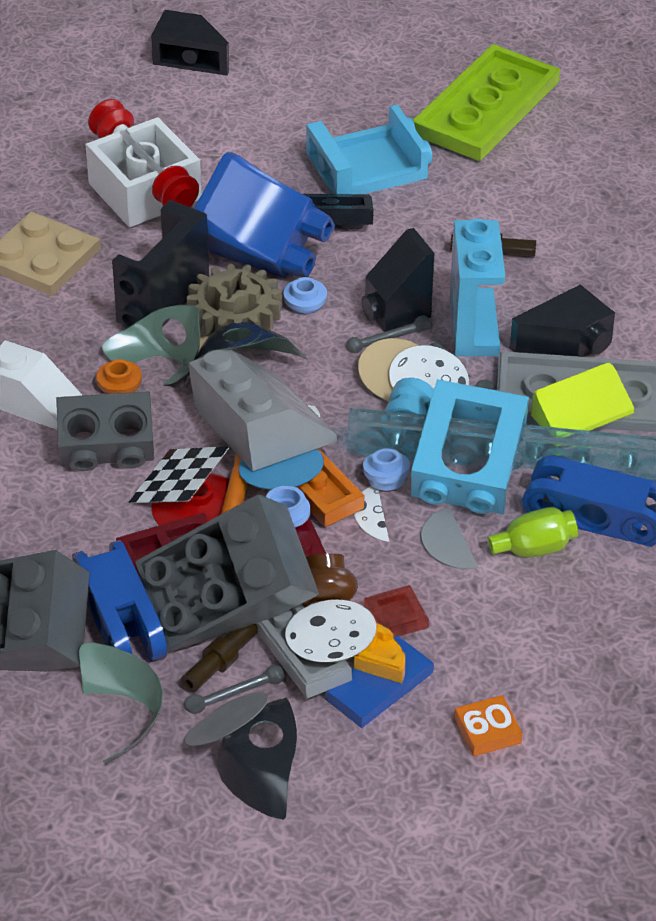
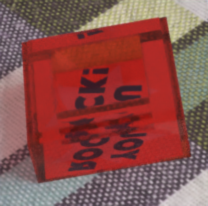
(398, 611)

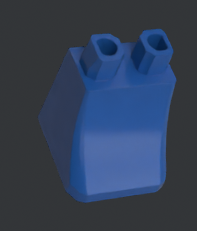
(260, 219)

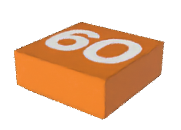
(488, 725)

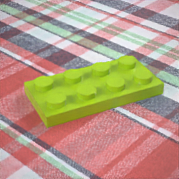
(486, 102)

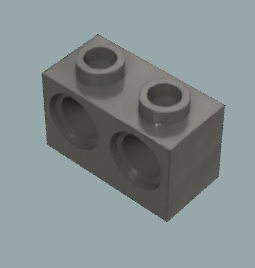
(105, 418)

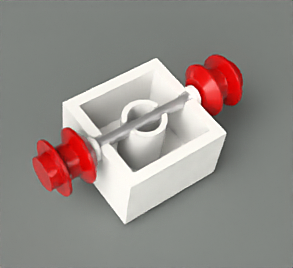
(139, 164)

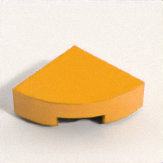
(382, 657)

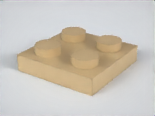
(45, 253)

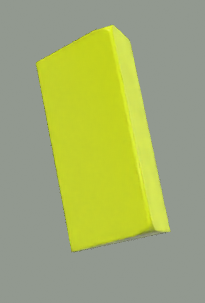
(583, 400)

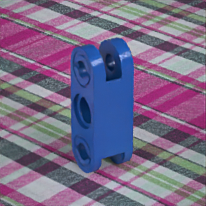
(598, 497)
(121, 602)

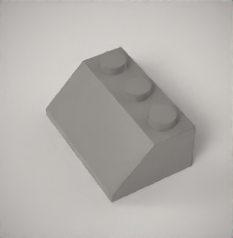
(254, 410)

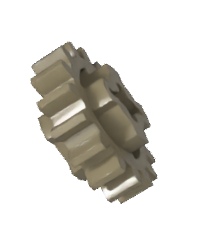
(235, 298)

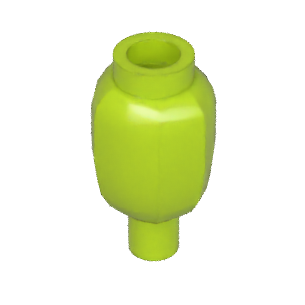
(536, 533)

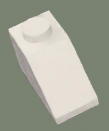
(31, 384)

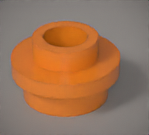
(119, 377)

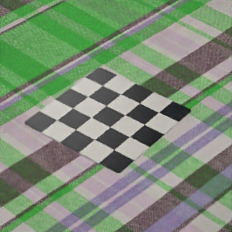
(179, 475)

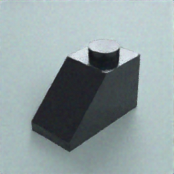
(189, 44)
(400, 283)
(565, 326)

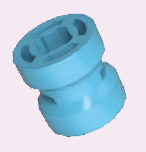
(410, 396)

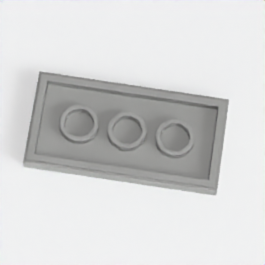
(528, 372)

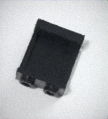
(166, 270)

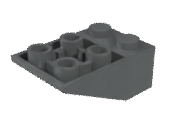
(228, 573)
(42, 612)

